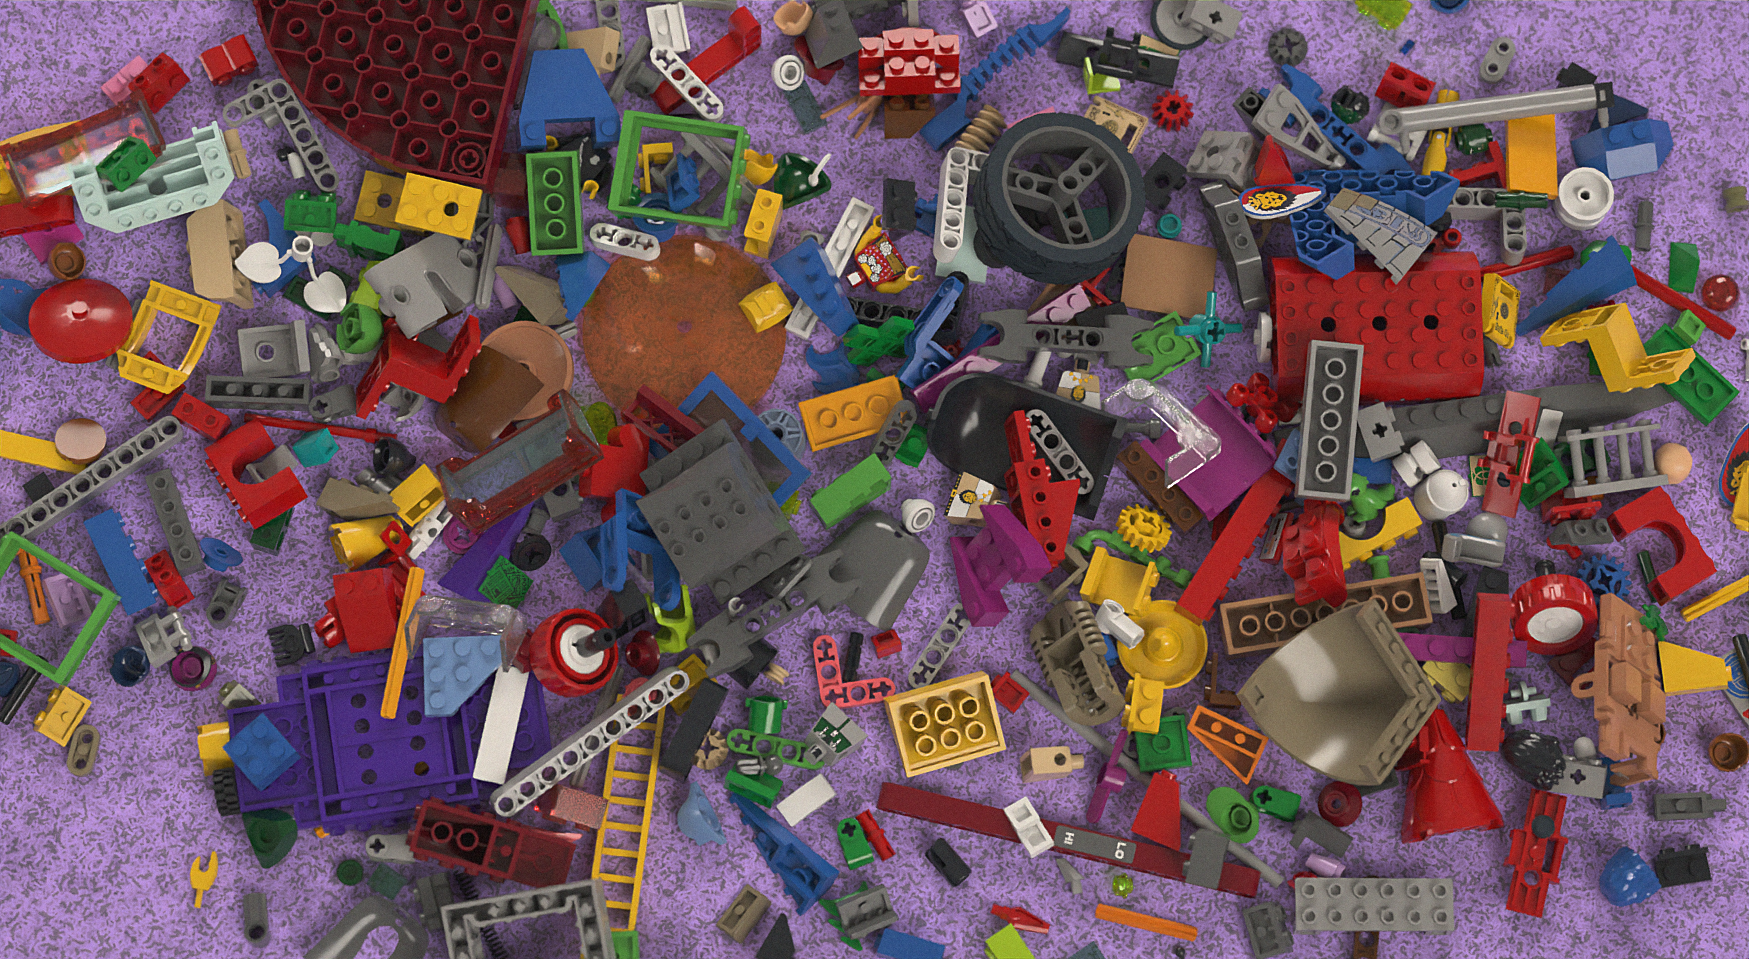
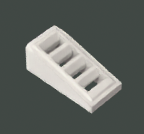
(1439, 593)

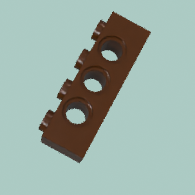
(1150, 481)

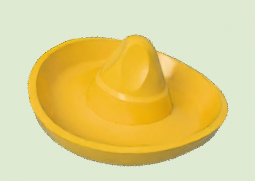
(1170, 649)

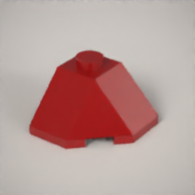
(1272, 165)

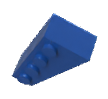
(120, 561)

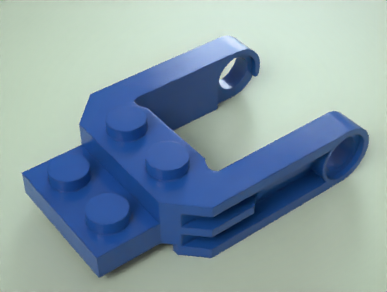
(925, 355)
(633, 531)

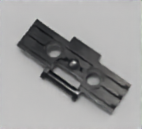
(1119, 54)

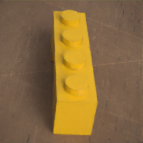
(1398, 522)

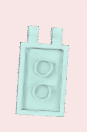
(966, 258)

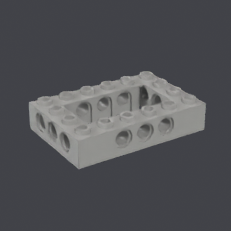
(586, 896)

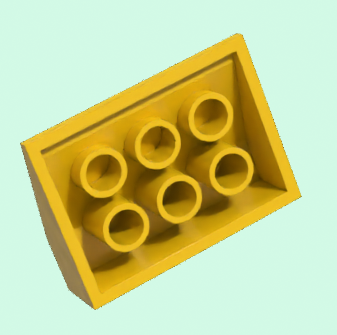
(945, 723)

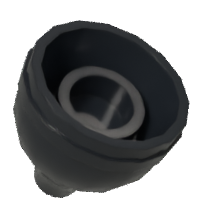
(391, 457)

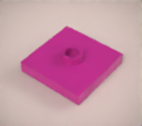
(44, 241)

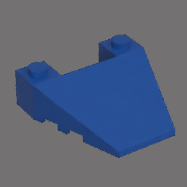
(564, 90)

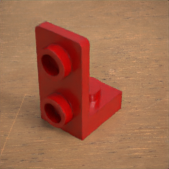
(168, 579)

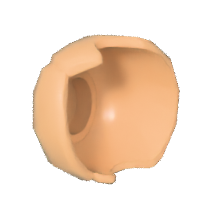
(793, 17)
(1674, 461)

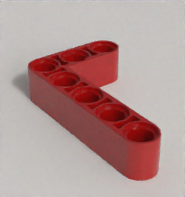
(742, 40)
(53, 213)

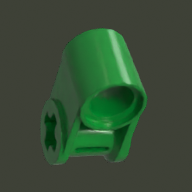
(1280, 803)
(854, 848)

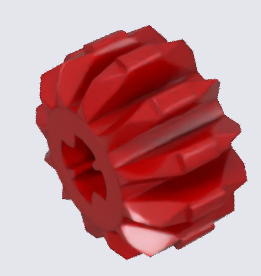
(1172, 101)

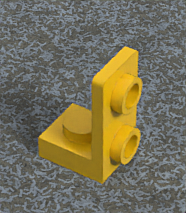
(660, 154)

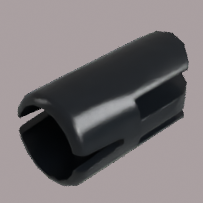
(948, 862)

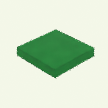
(1165, 750)

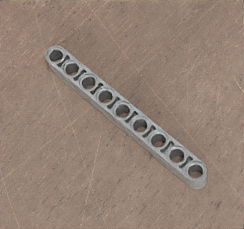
(92, 476)
(577, 741)

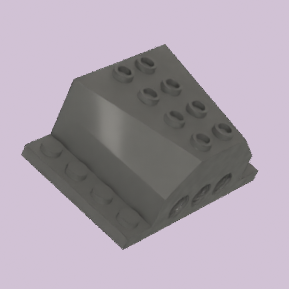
(717, 515)

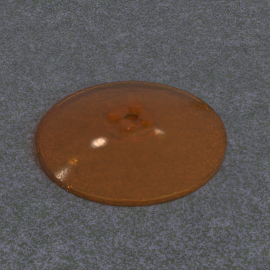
(636, 314)

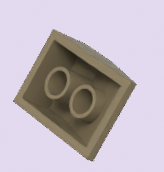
(536, 292)

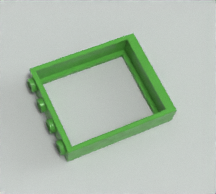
(627, 157)
(9, 548)

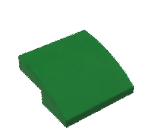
(1545, 474)

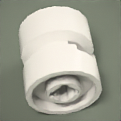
(1417, 463)

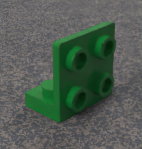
(311, 211)

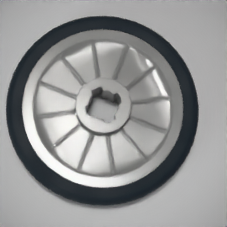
(1168, 27)

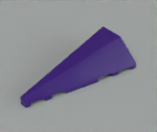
(471, 570)

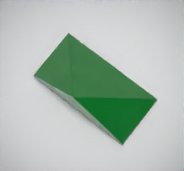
(1683, 267)

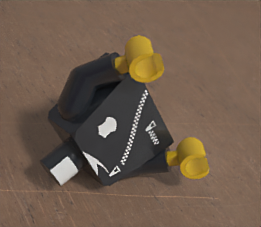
(595, 163)

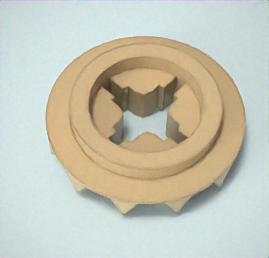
(716, 756)

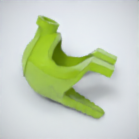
(676, 624)

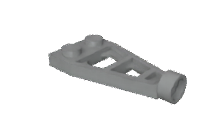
(1272, 116)

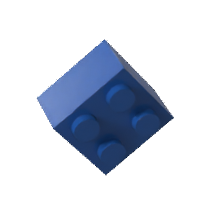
(261, 752)

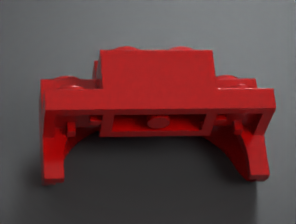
(909, 63)
(1314, 553)

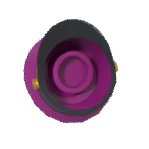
(193, 669)

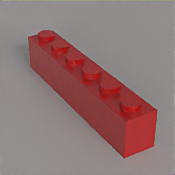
(1487, 672)

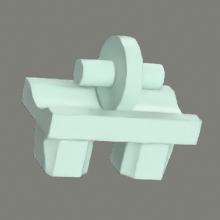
(1536, 704)

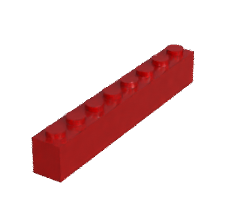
(1234, 545)

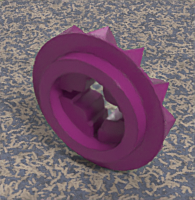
(451, 534)

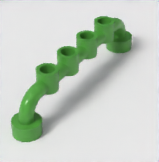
(1115, 542)

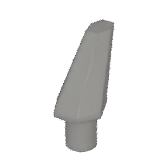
(1071, 875)

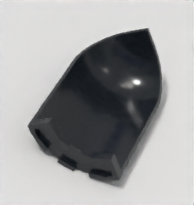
(970, 433)

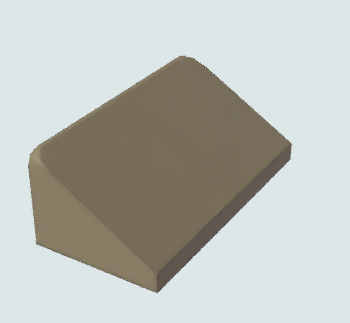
(743, 913)

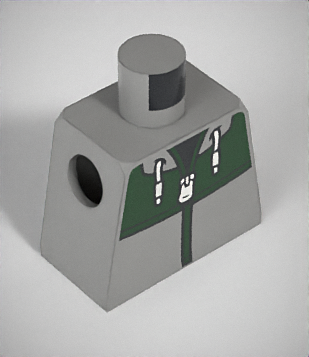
(833, 737)

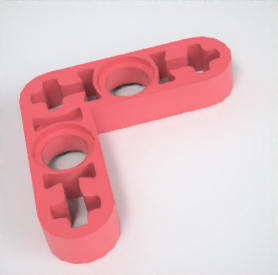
(836, 685)

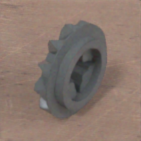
(1281, 55)

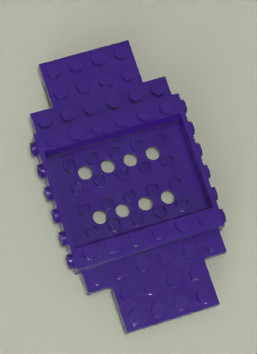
(320, 726)

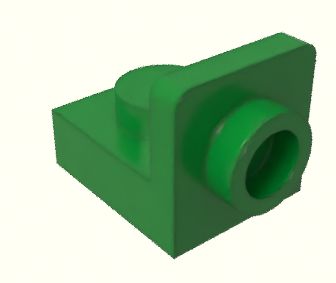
(913, 447)

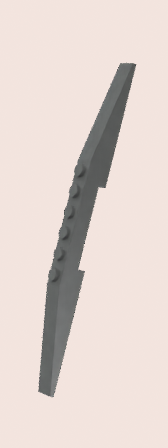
(1458, 425)

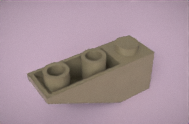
(352, 503)

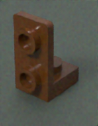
(1226, 698)

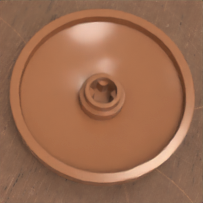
(540, 352)

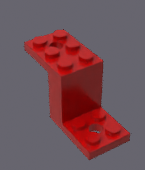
(418, 367)

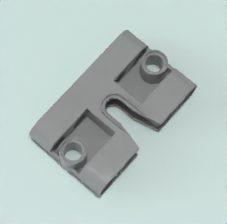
(425, 281)

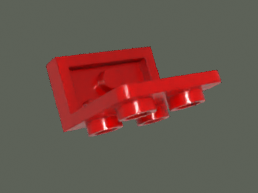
(1560, 509)

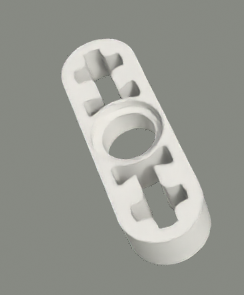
(617, 233)

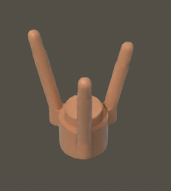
(865, 104)

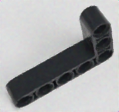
(883, 311)

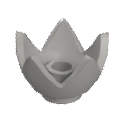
(405, 399)

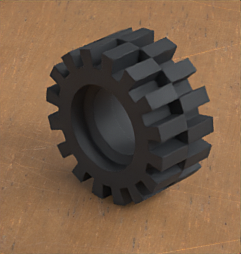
(226, 791)

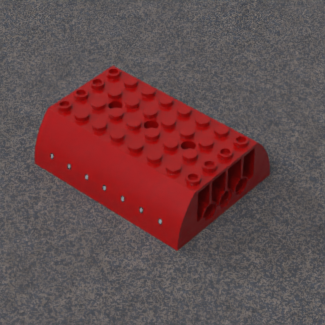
(1405, 359)

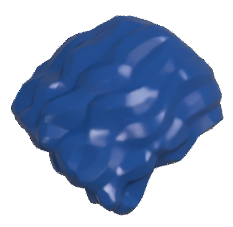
(1627, 879)

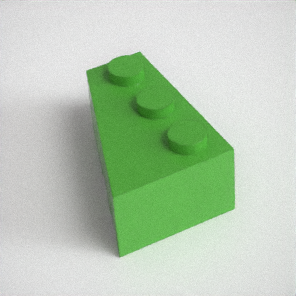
(850, 491)

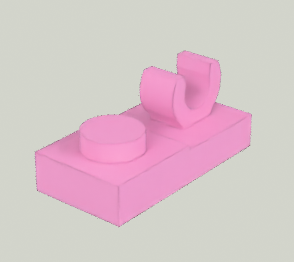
(116, 87)

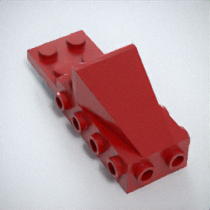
(1039, 505)

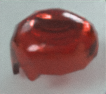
(1720, 293)

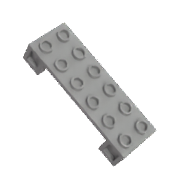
(1374, 905)

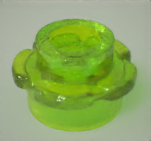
(1122, 885)

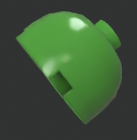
(359, 330)

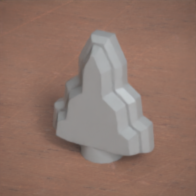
(324, 355)

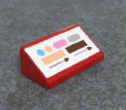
(1273, 543)

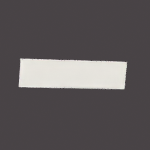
(500, 725)

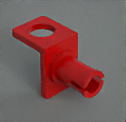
(396, 552)

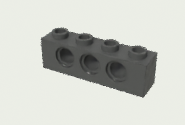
(258, 393)
(561, 506)
(175, 522)

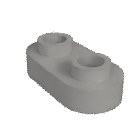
(1497, 59)

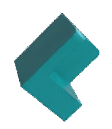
(315, 447)

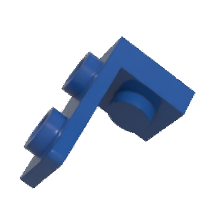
(1376, 473)
(1614, 795)

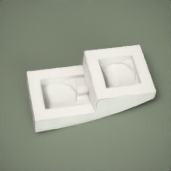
(806, 800)
(1028, 827)

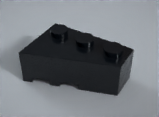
(1488, 581)
(624, 609)

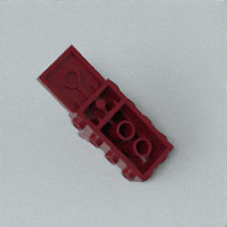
(488, 845)

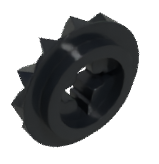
(536, 558)

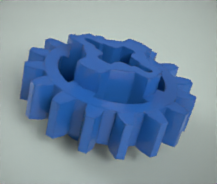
(1599, 572)

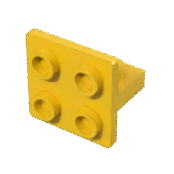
(1144, 705)

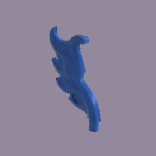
(833, 369)

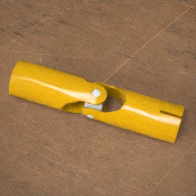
(1435, 156)

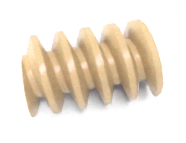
(982, 130)

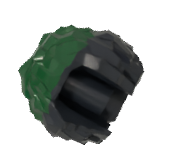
(1349, 105)

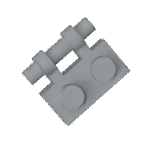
(156, 640)

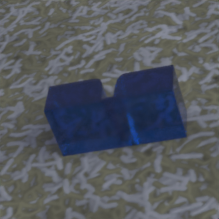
(1406, 48)

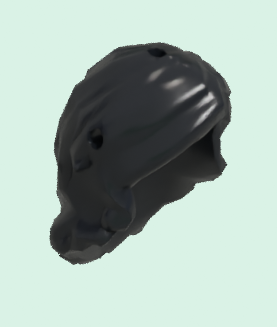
(1534, 758)

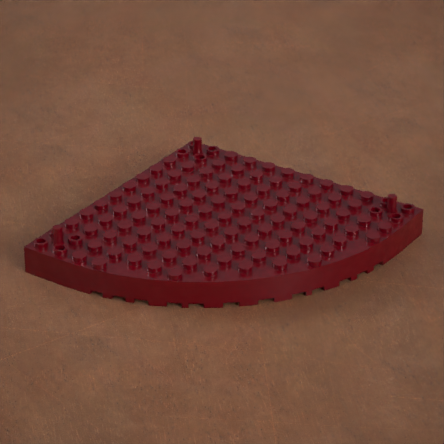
(407, 79)

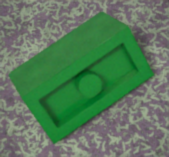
(755, 788)

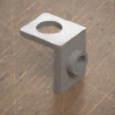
(274, 463)

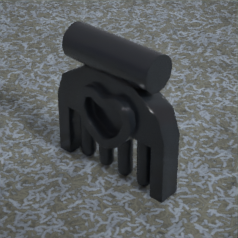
(294, 640)

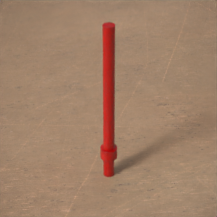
(370, 435)

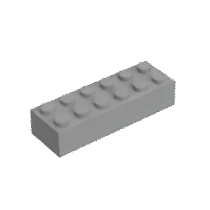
(1329, 421)

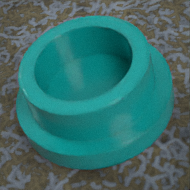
(1169, 226)

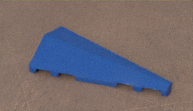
(578, 279)
(1597, 279)
(799, 866)

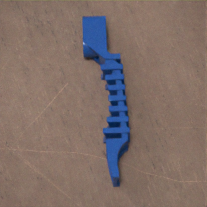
(952, 120)

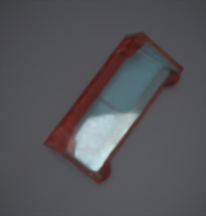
(40, 166)
(520, 465)

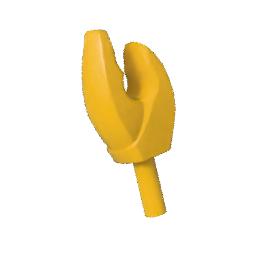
(203, 880)

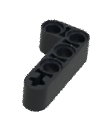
(692, 730)

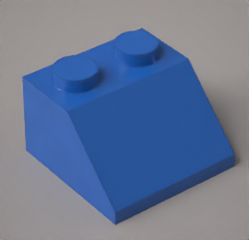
(584, 558)

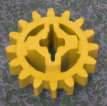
(1143, 528)

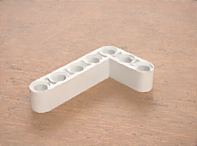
(956, 172)

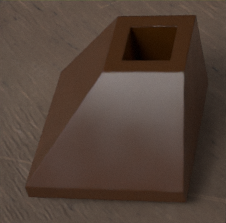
(906, 114)

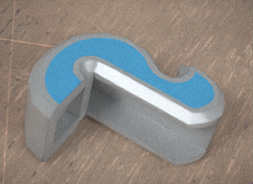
(1473, 549)

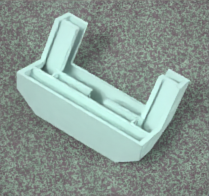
(180, 181)

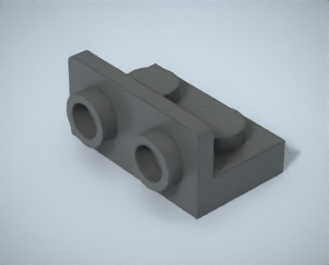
(1268, 930)

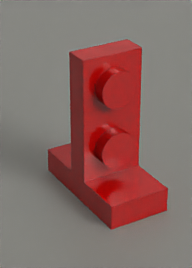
(1483, 171)

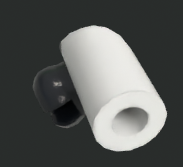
(294, 161)

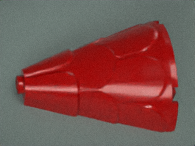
(1448, 791)

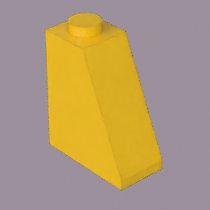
(1691, 671)

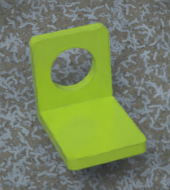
(1098, 83)

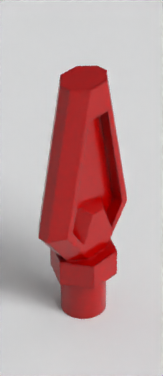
(1021, 919)

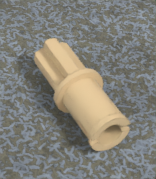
(237, 153)

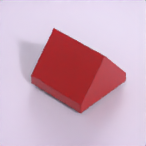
(886, 643)

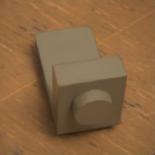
(1074, 565)

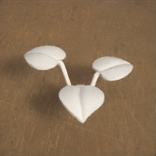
(261, 265)

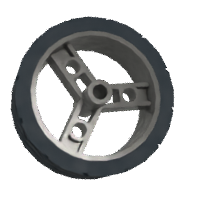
(1097, 157)

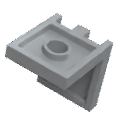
(1233, 162)
(288, 347)

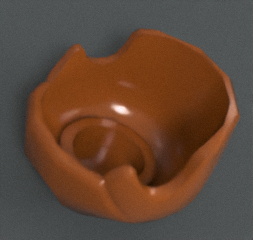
(66, 261)
(1728, 752)

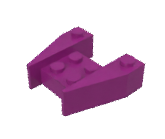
(991, 559)

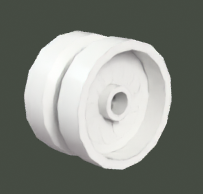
(1596, 201)

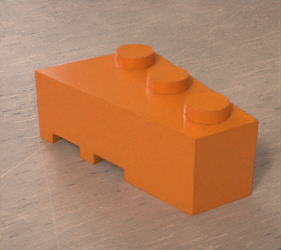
(1228, 741)

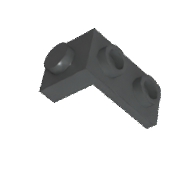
(1322, 833)

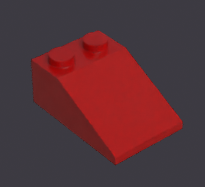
(367, 608)

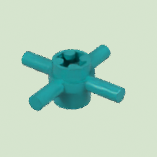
(1208, 329)

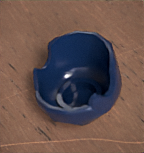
(130, 666)

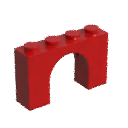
(256, 501)
(1657, 512)

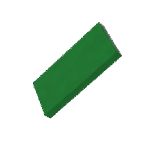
(1699, 387)

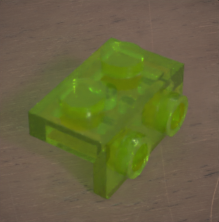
(1389, 12)

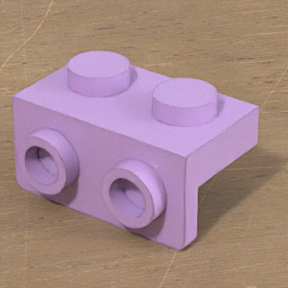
(68, 600)

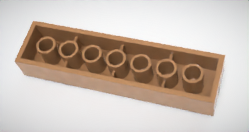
(1268, 622)

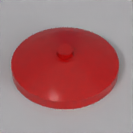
(80, 321)

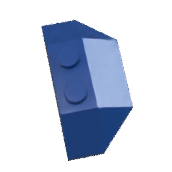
(1625, 148)

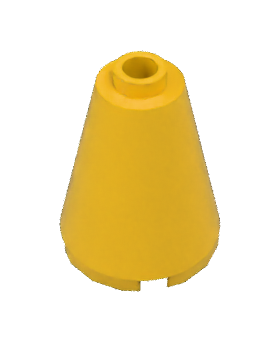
(360, 540)

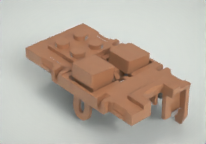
(1627, 694)

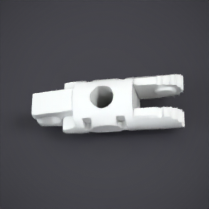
(428, 530)

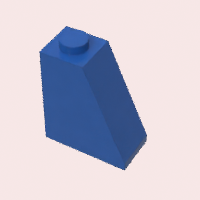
(905, 946)

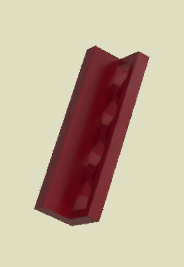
(663, 413)

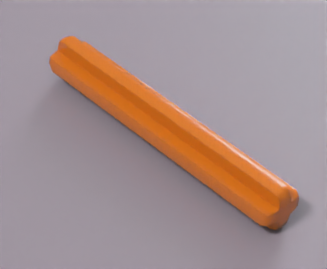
(1146, 922)

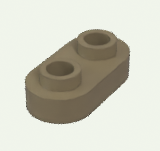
(83, 751)

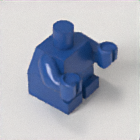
(927, 216)

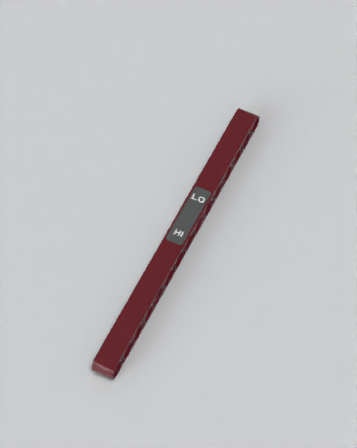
(1066, 838)

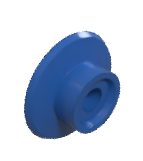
(219, 554)

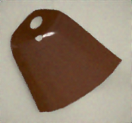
(486, 400)

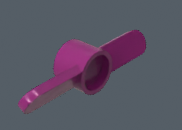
(1109, 779)

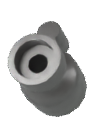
(369, 478)

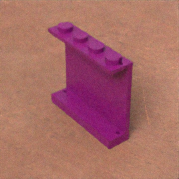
(1238, 465)

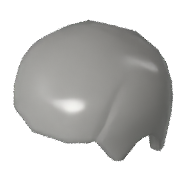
(1488, 526)

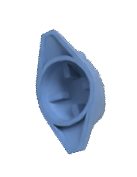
(698, 818)

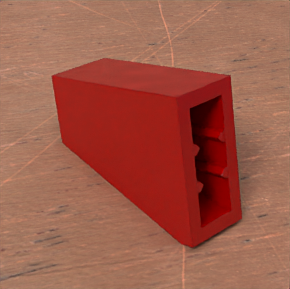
(1161, 811)

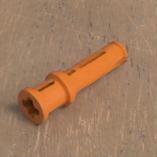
(33, 570)

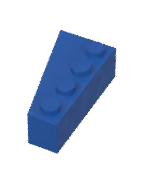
(816, 283)

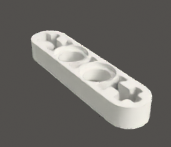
(688, 82)

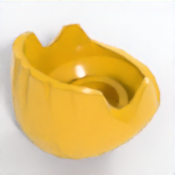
(758, 167)

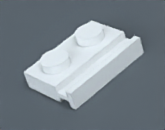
(668, 27)

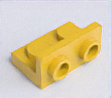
(696, 672)
(61, 714)

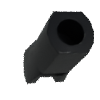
(1455, 574)

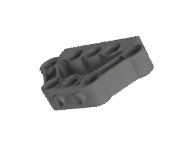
(1234, 244)

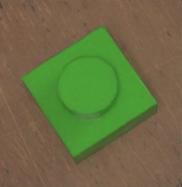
(1689, 327)

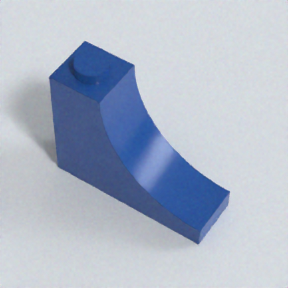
(282, 241)

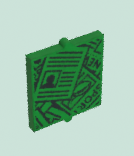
(505, 584)

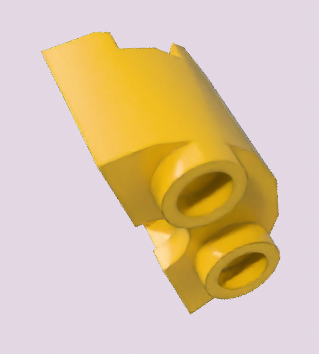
(210, 743)

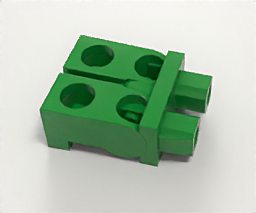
(366, 243)

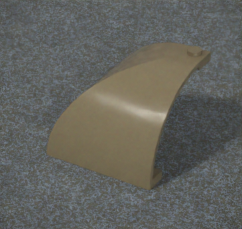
(1342, 696)

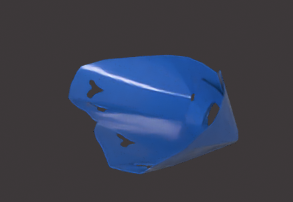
(16, 307)

